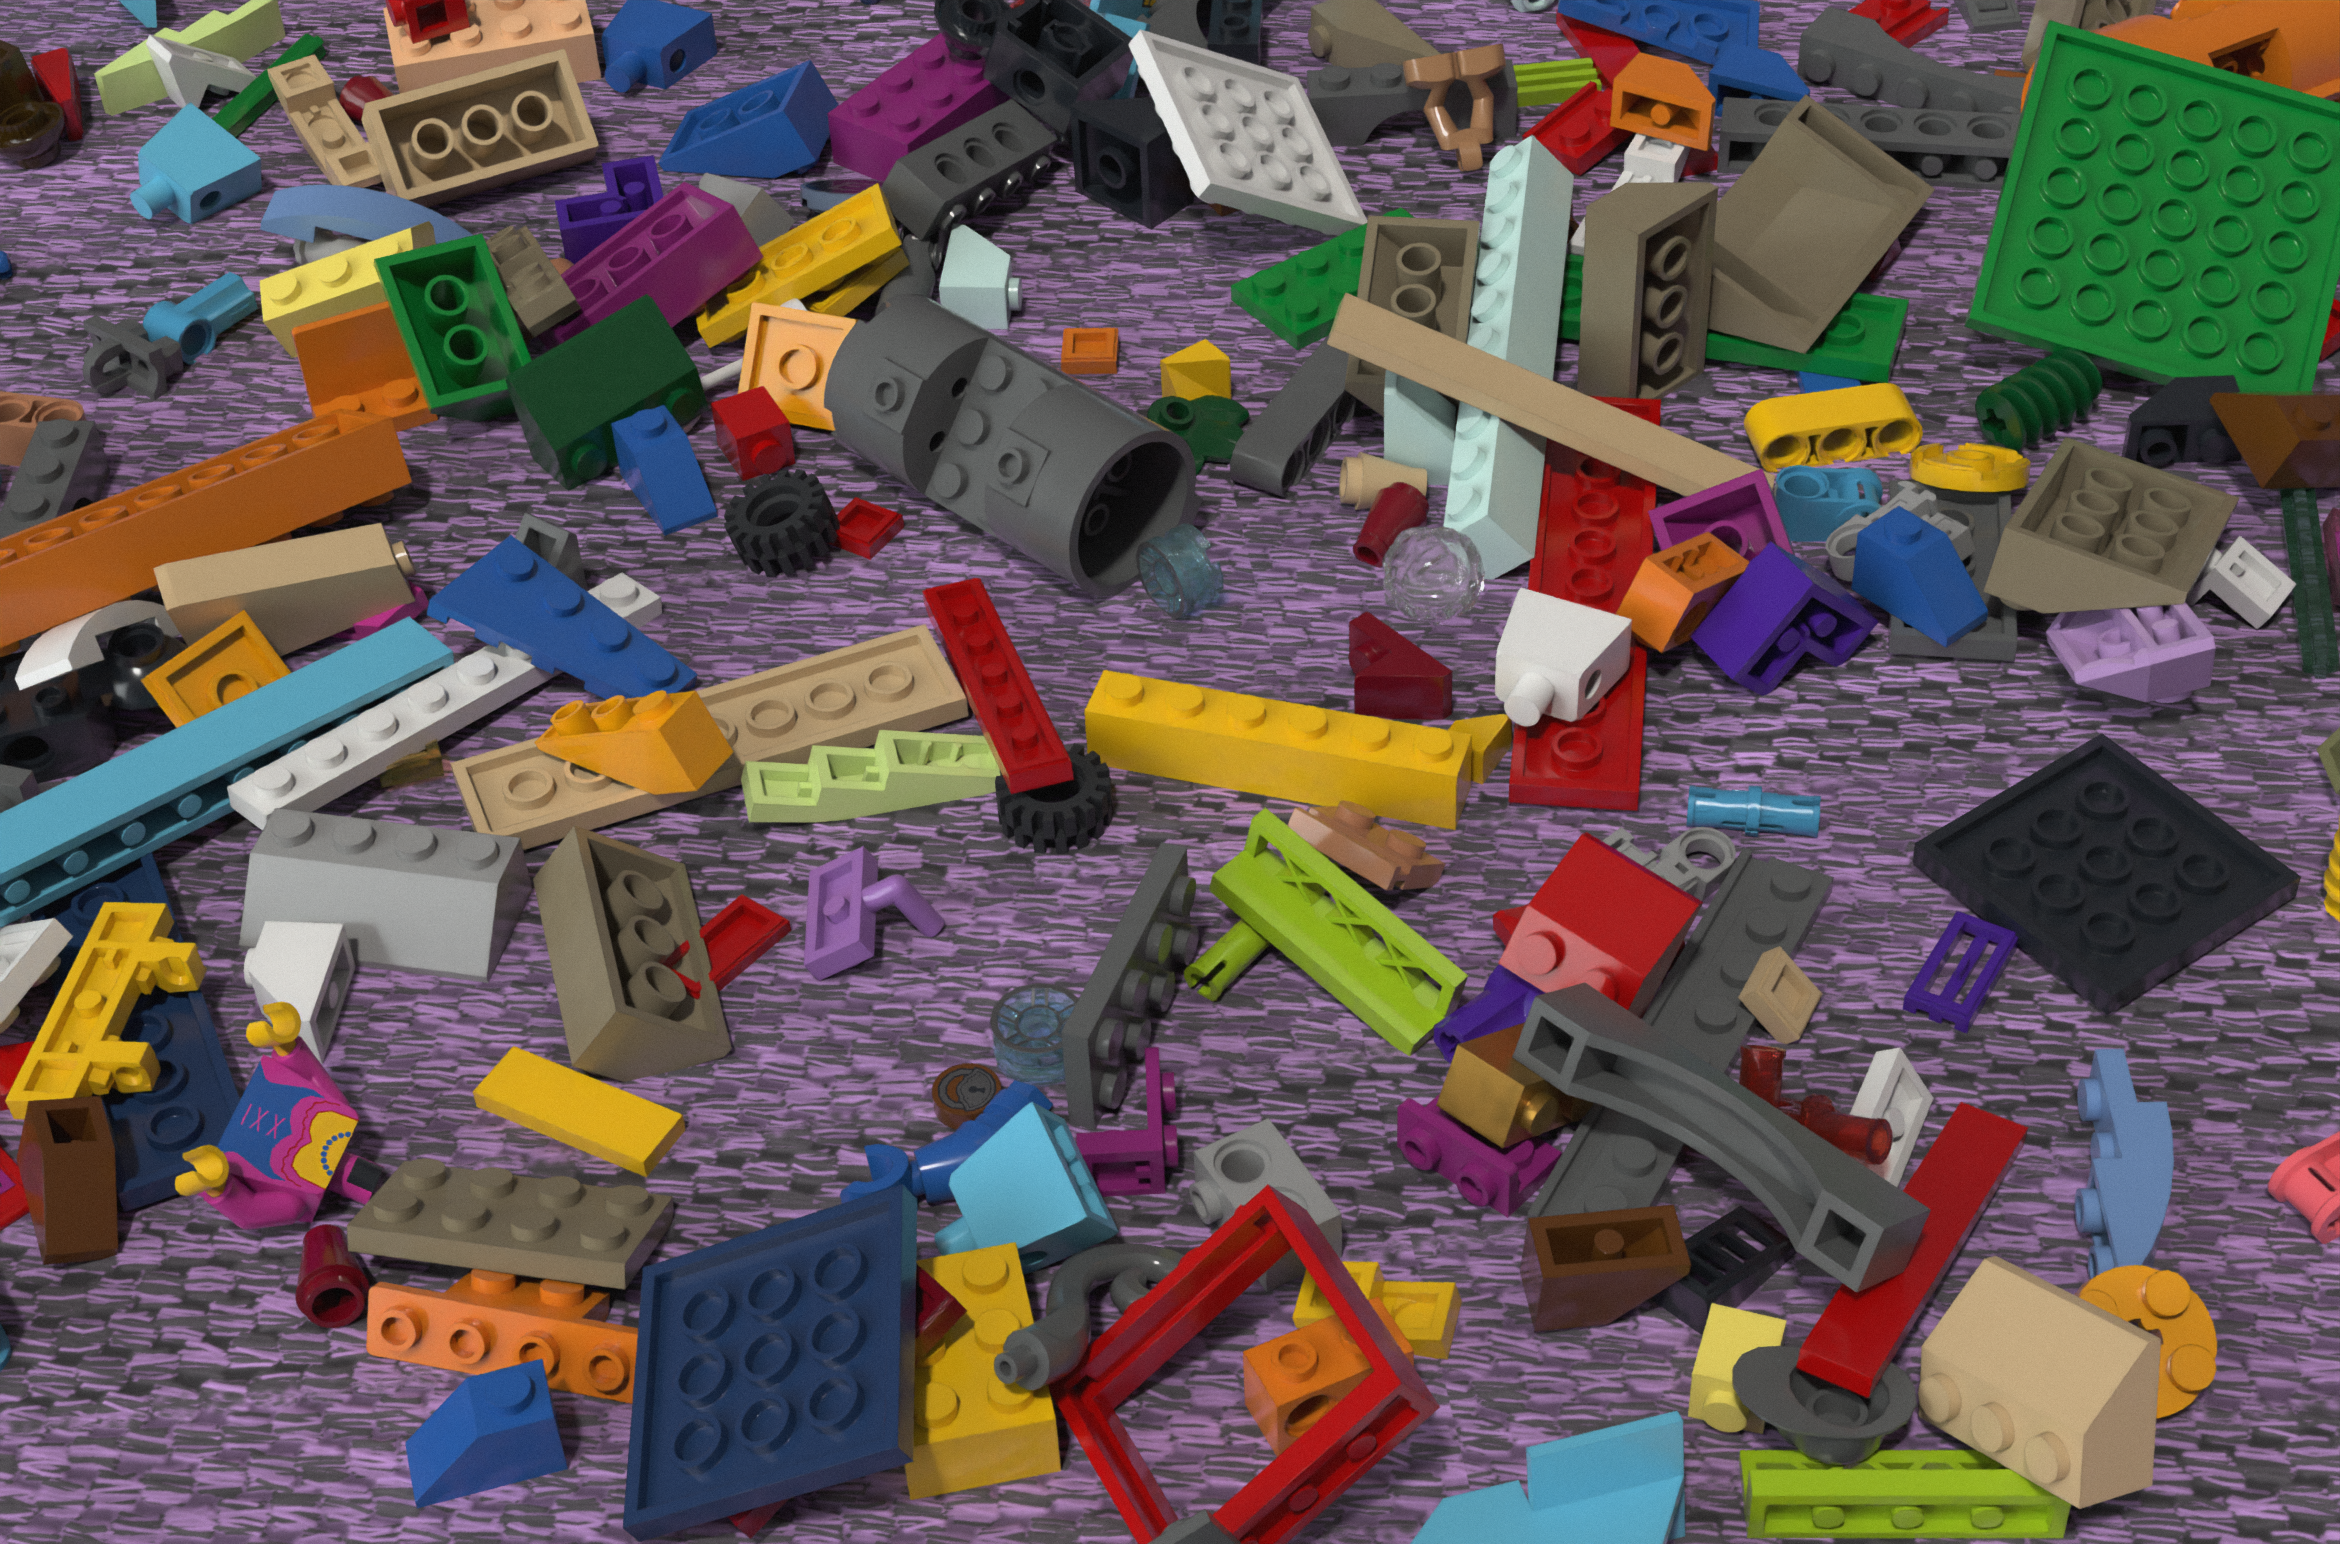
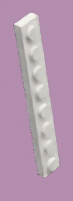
(412, 718)

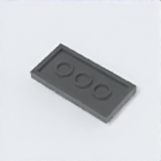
(1997, 636)
(1128, 987)

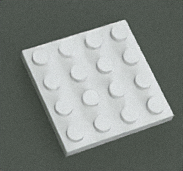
(1246, 136)

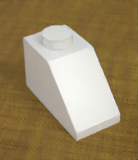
(304, 967)

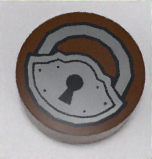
(963, 1093)

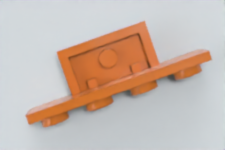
(505, 1321)

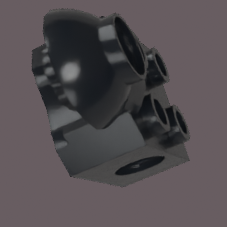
(1040, 51)
(66, 722)

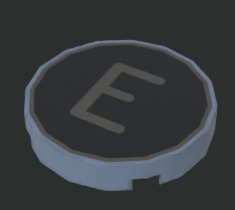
(825, 194)

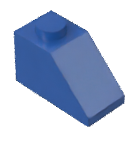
(1753, 75)
(662, 469)
(1917, 577)
(487, 1436)

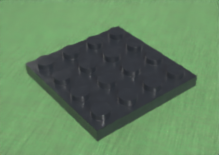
(2106, 872)

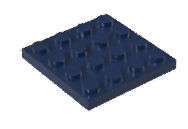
(774, 1365)

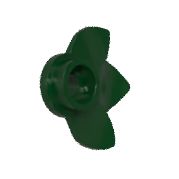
(1206, 424)

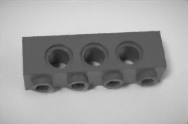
(968, 169)

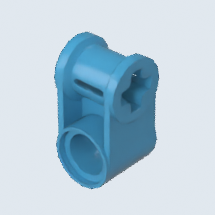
(1823, 499)

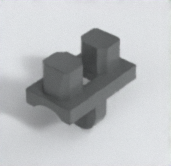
(115, 344)

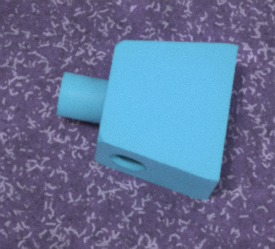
(194, 169)
(1027, 1190)

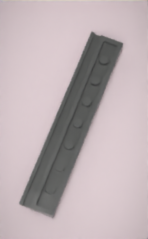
(1759, 906)

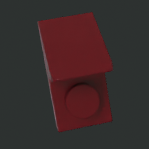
(1395, 675)

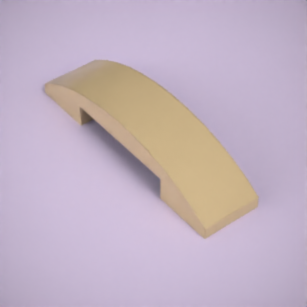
(323, 124)

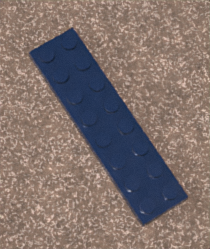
(195, 1086)

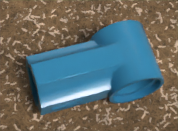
(201, 316)

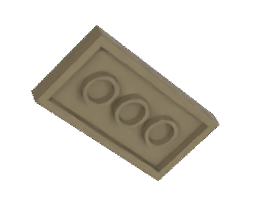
(512, 1223)

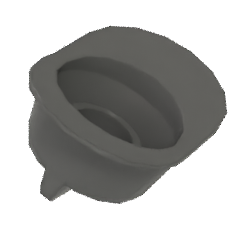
(1816, 1414)

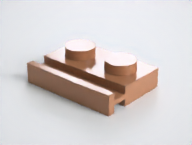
(1355, 841)

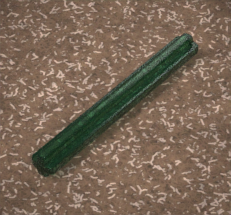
(2311, 593)

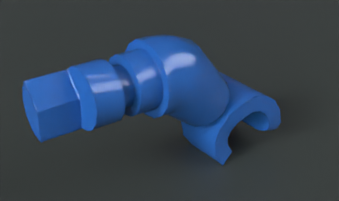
(937, 1160)

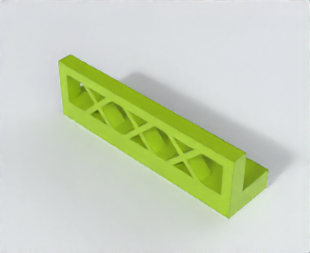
(1337, 939)
(1894, 1497)

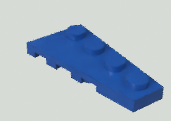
(1683, 26)
(542, 612)

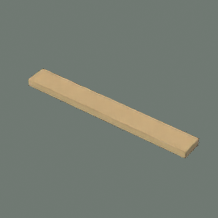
(1530, 400)

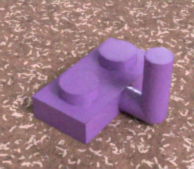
(844, 908)

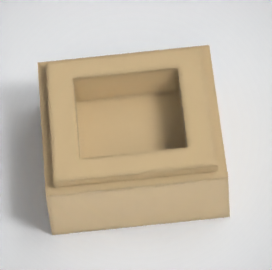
(1780, 995)

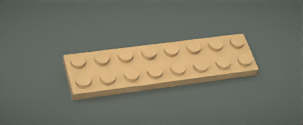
(765, 717)

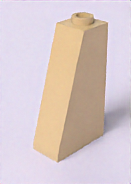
(290, 587)

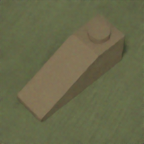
(1362, 35)

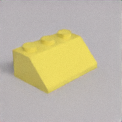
(333, 283)

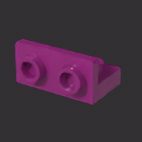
(1471, 1161)

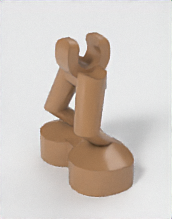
(1438, 74)

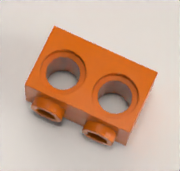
(1679, 590)
(1306, 1374)

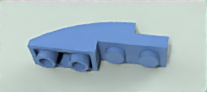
(2128, 1169)

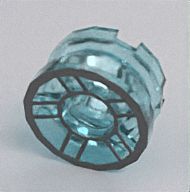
(1178, 570)
(1028, 1033)

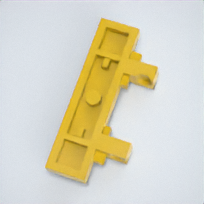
(80, 1038)

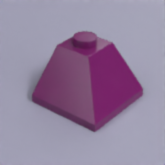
(1736, 512)

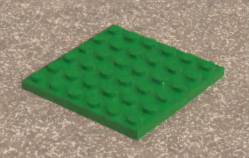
(2165, 218)

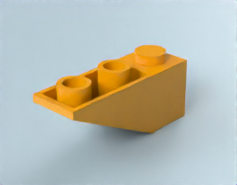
(646, 741)

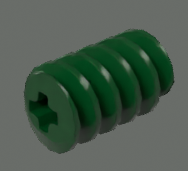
(2039, 400)

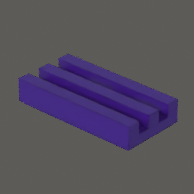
(1944, 1006)

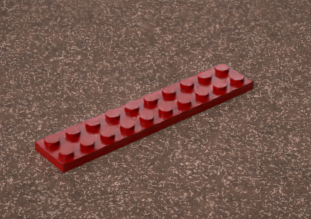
(1588, 552)

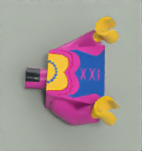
(282, 1139)

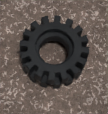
(781, 522)
(1064, 820)

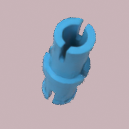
(1753, 811)

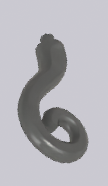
(1058, 1342)

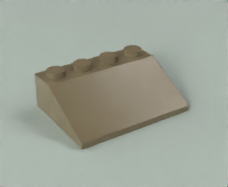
(2106, 535)

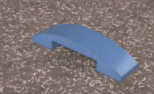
(352, 211)

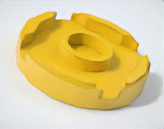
(1970, 468)

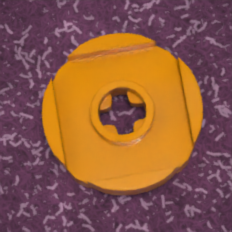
(2170, 1310)

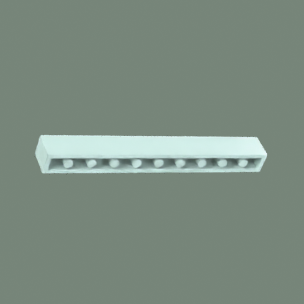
(1515, 318)

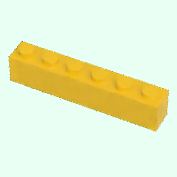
(1279, 748)

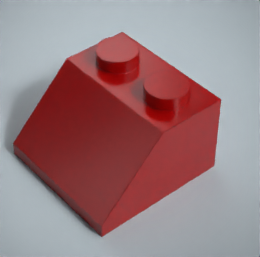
(1602, 926)

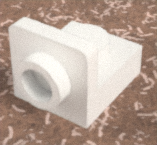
(2244, 582)

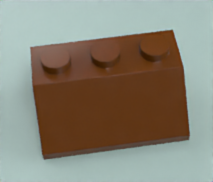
(2285, 435)

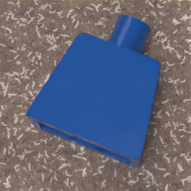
(656, 44)

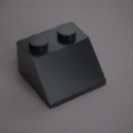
(1128, 160)

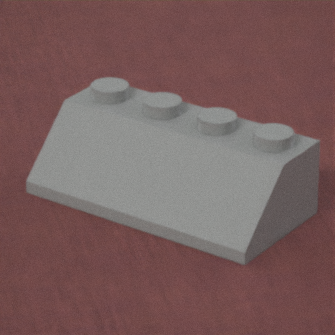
(404, 891)

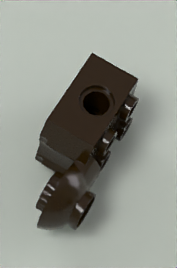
(27, 124)

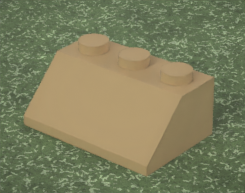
(2044, 1385)

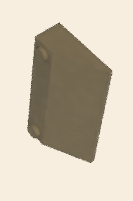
(1805, 228)

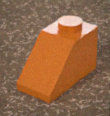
(1663, 102)

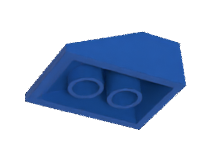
(757, 129)

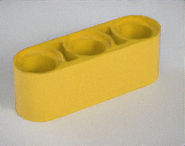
(1832, 426)

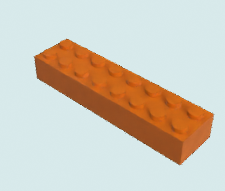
(199, 511)

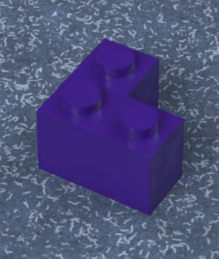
(594, 218)
(1776, 616)

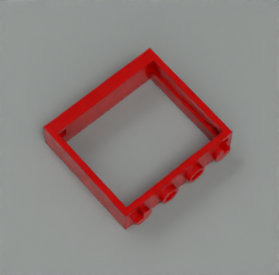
(1158, 1325)

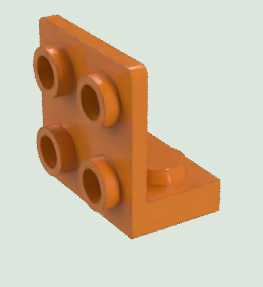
(360, 366)

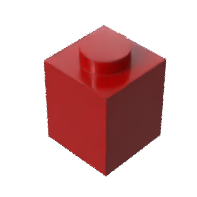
(753, 433)

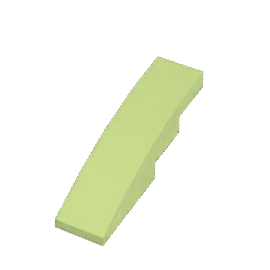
(242, 34)
(859, 782)

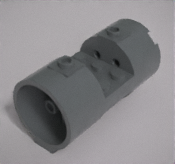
(1009, 442)

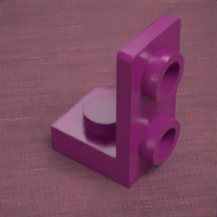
(1136, 1159)

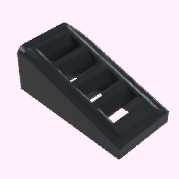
(1692, 1300)

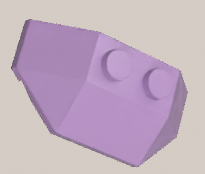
(2136, 651)

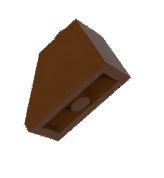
(1599, 1264)

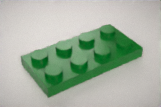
(1304, 292)

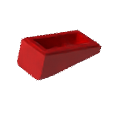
(59, 84)

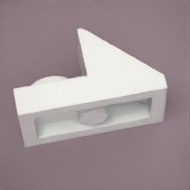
(192, 70)

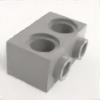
(1240, 1167)

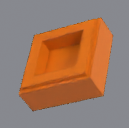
(1090, 350)

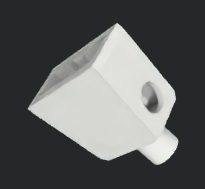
(1558, 657)

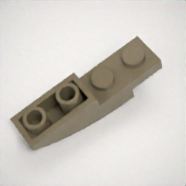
(530, 280)

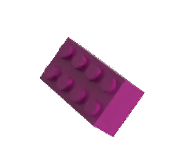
(909, 108)

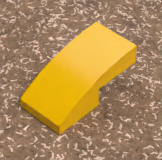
(1421, 1309)

